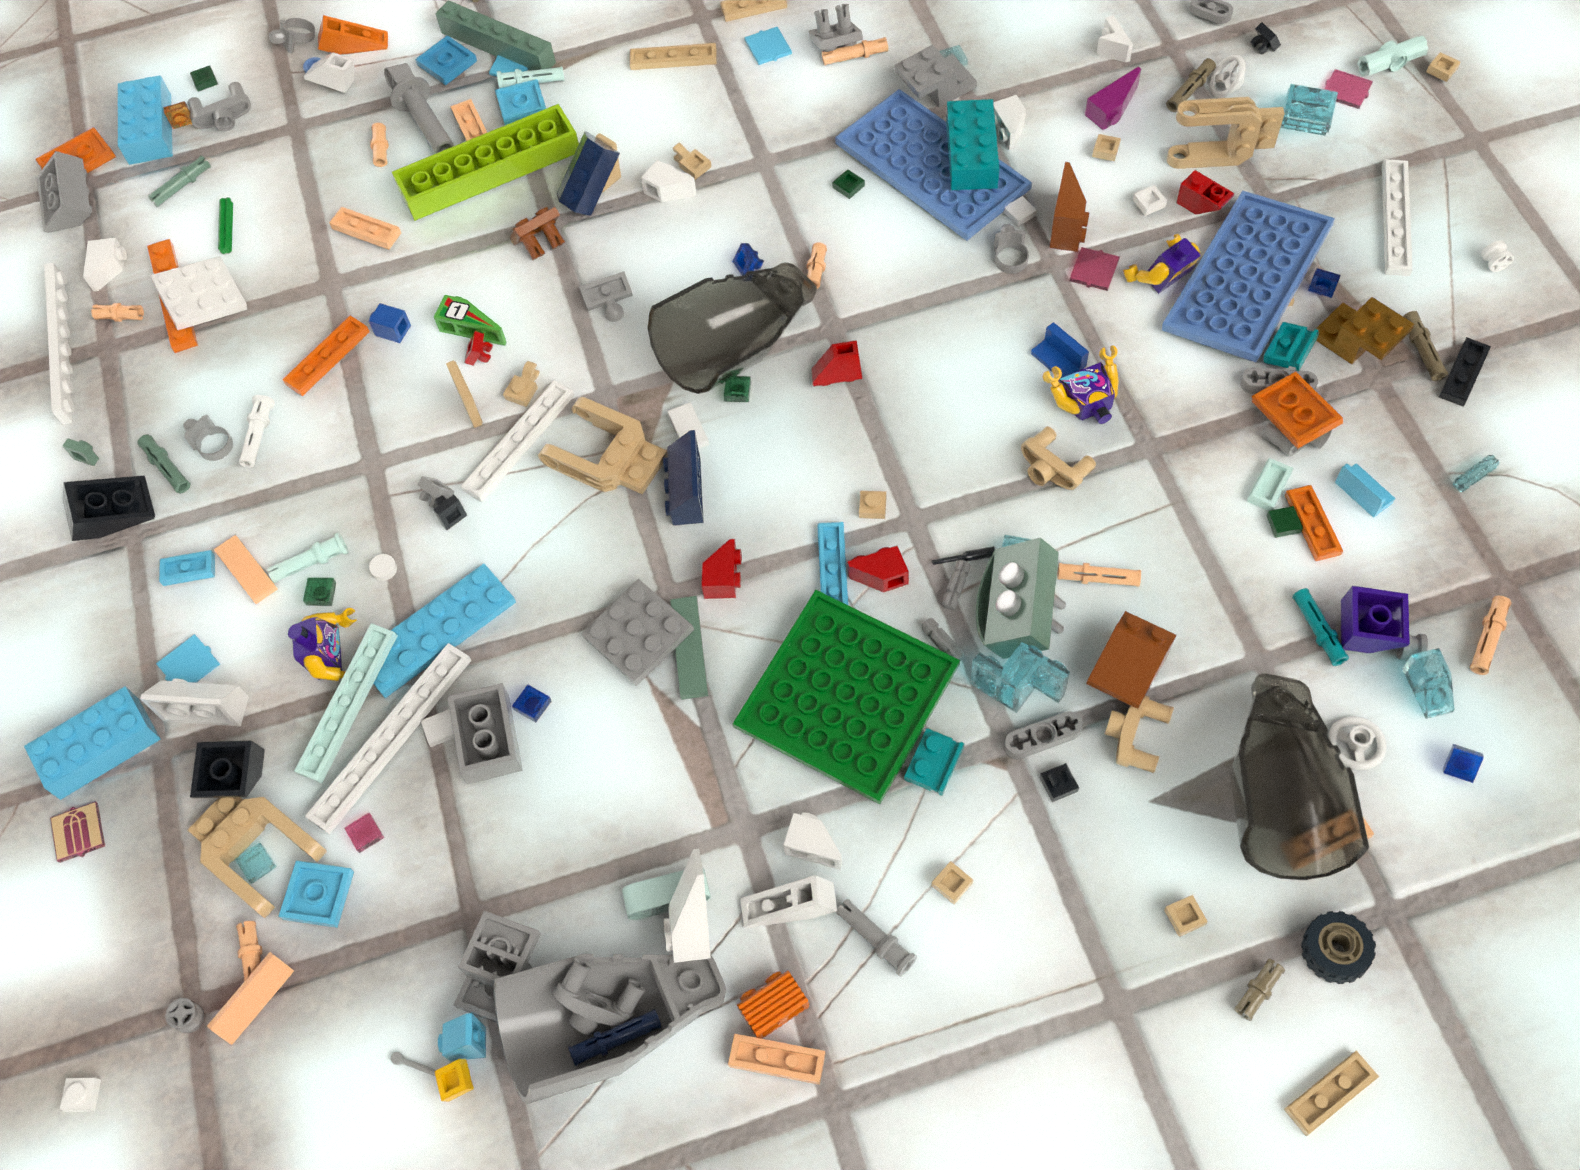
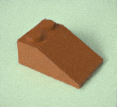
(1069, 214)
(1131, 659)

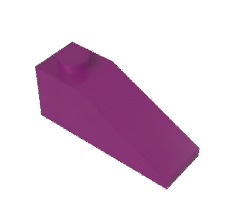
(1110, 103)

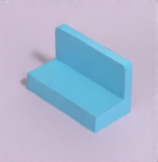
(1364, 489)

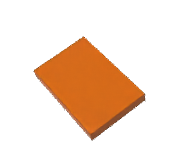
(88, 146)
(1297, 410)

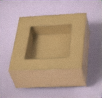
(1443, 67)
(1106, 147)
(872, 504)
(952, 882)
(1185, 915)

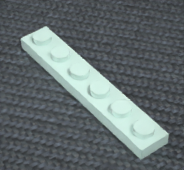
(346, 703)

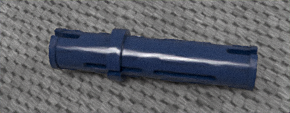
(614, 1037)

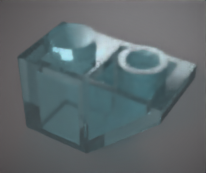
(1430, 682)

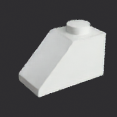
(103, 262)
(811, 841)

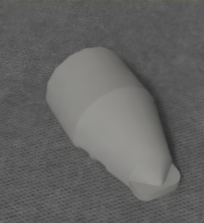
(538, 1029)

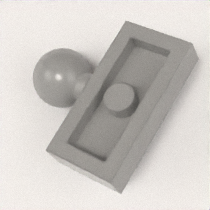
(607, 292)

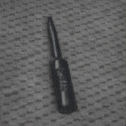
(968, 556)

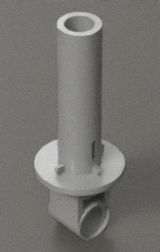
(411, 95)

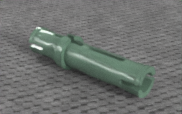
(185, 176)
(159, 457)

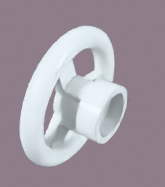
(1231, 77)
(1365, 732)

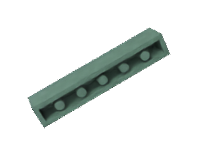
(494, 37)

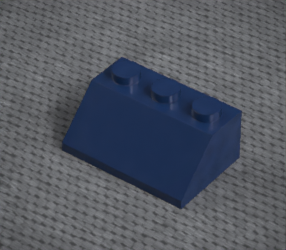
(587, 174)
(684, 481)

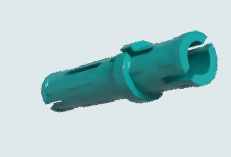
(1325, 635)

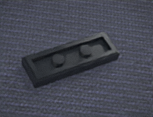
(1464, 371)

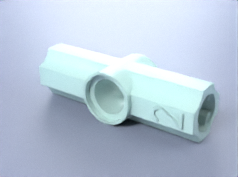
(1392, 56)

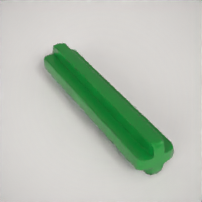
(225, 225)

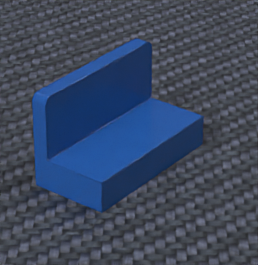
(1061, 351)

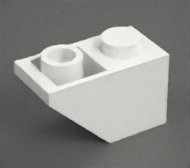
(333, 72)
(1009, 120)
(667, 183)

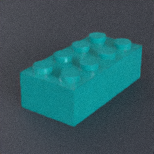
(972, 144)

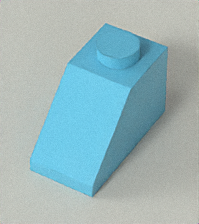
(463, 1038)

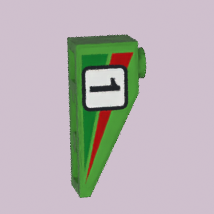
(462, 319)

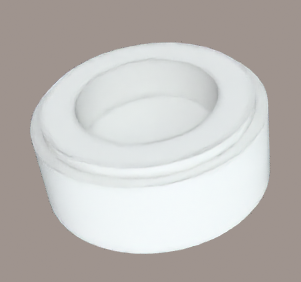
(383, 567)

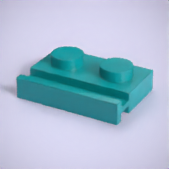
(1290, 346)
(934, 761)

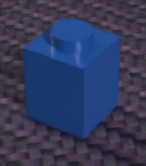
(389, 323)

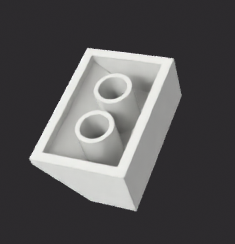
(197, 702)

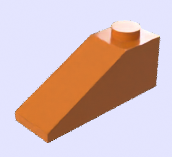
(349, 37)

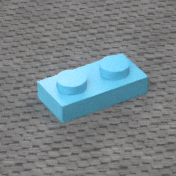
(187, 568)

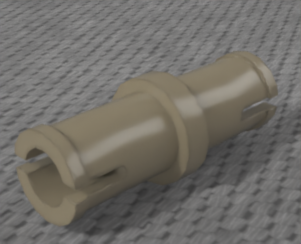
(1259, 989)

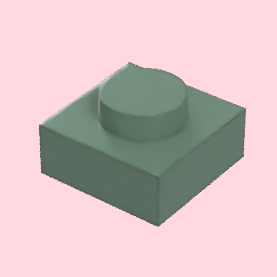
(81, 451)

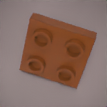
(526, 231)

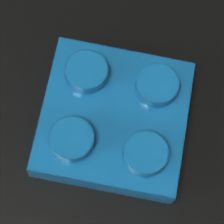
(446, 60)

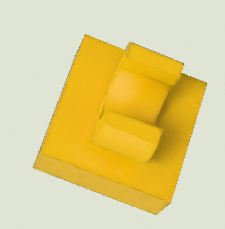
(454, 1080)

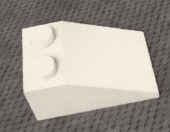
(687, 922)

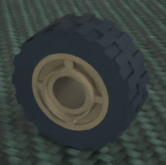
(1351, 935)

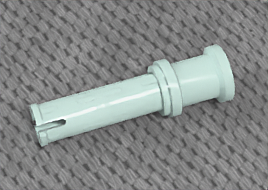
(542, 75)
(318, 553)

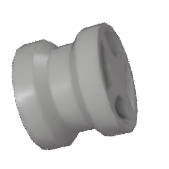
(1417, 644)
(178, 1011)

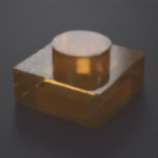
(178, 114)

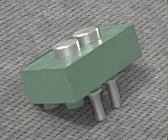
(1019, 598)

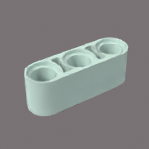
(653, 895)

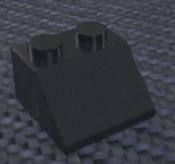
(226, 769)

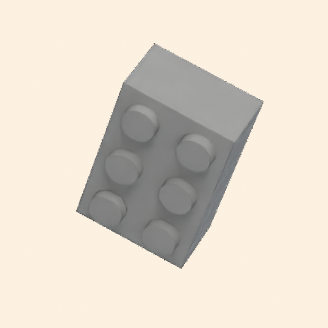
(484, 733)

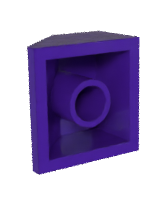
(1374, 620)

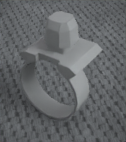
(287, 37)
(1010, 238)
(198, 430)

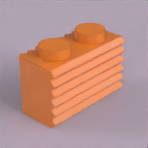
(772, 1004)

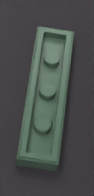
(690, 652)

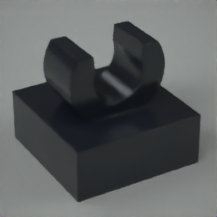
(1266, 37)
(449, 511)
(1059, 782)

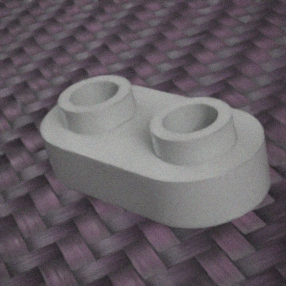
(1212, 10)

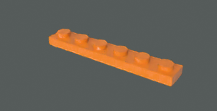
(163, 259)

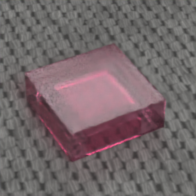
(364, 832)

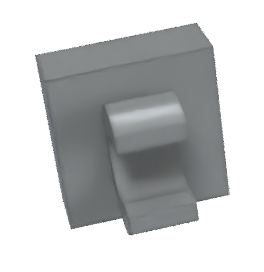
(433, 488)

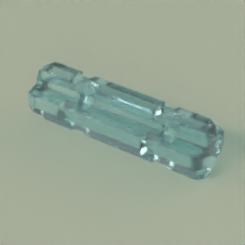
(1476, 473)

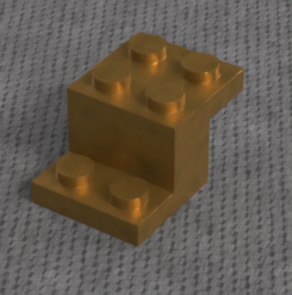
(1368, 329)

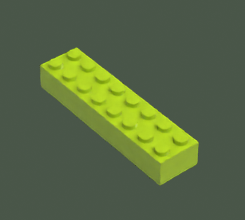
(486, 161)

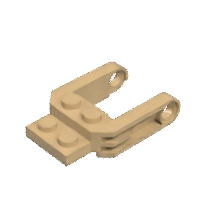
(1249, 130)
(626, 461)
(231, 827)

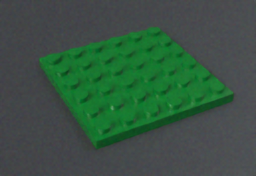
(847, 695)

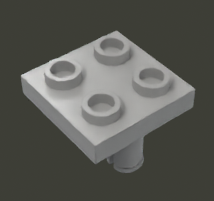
(829, 36)

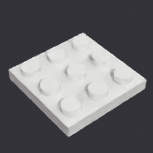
(198, 292)

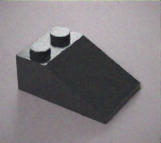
(106, 506)

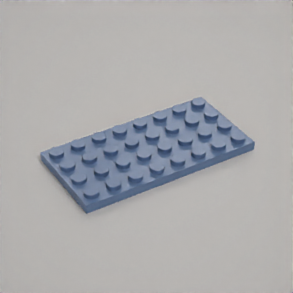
(910, 152)
(1248, 275)

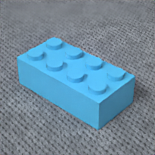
(142, 124)
(91, 743)

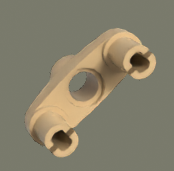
(1048, 467)
(1125, 727)

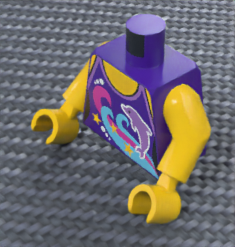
(1169, 265)
(1087, 391)
(318, 643)

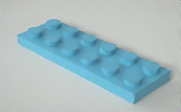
(442, 621)

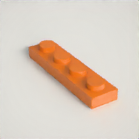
(326, 355)

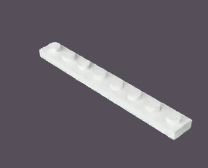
(58, 345)
(388, 739)

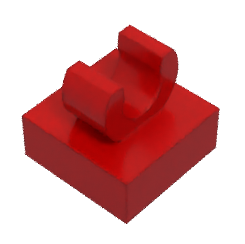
(475, 349)

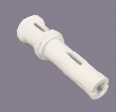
(257, 421)

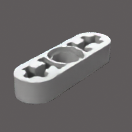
(1261, 374)
(1065, 735)

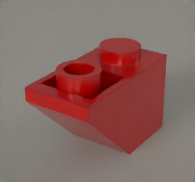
(1202, 194)
(838, 365)
(880, 570)
(720, 572)

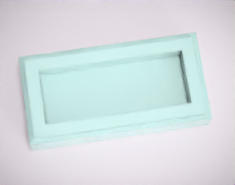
(1270, 484)

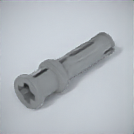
(886, 946)

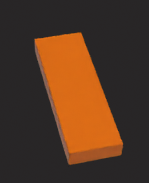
(1316, 526)

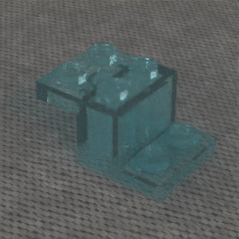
(1309, 109)
(1020, 675)

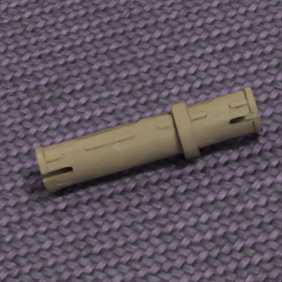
(1203, 71)
(1421, 338)

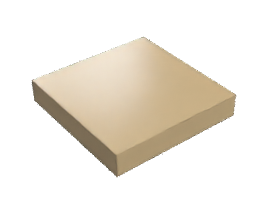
(464, 393)

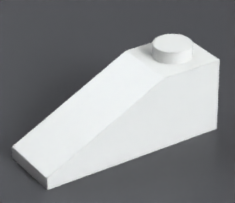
(789, 903)

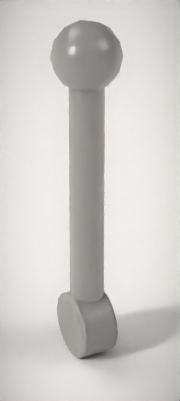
(398, 1058)

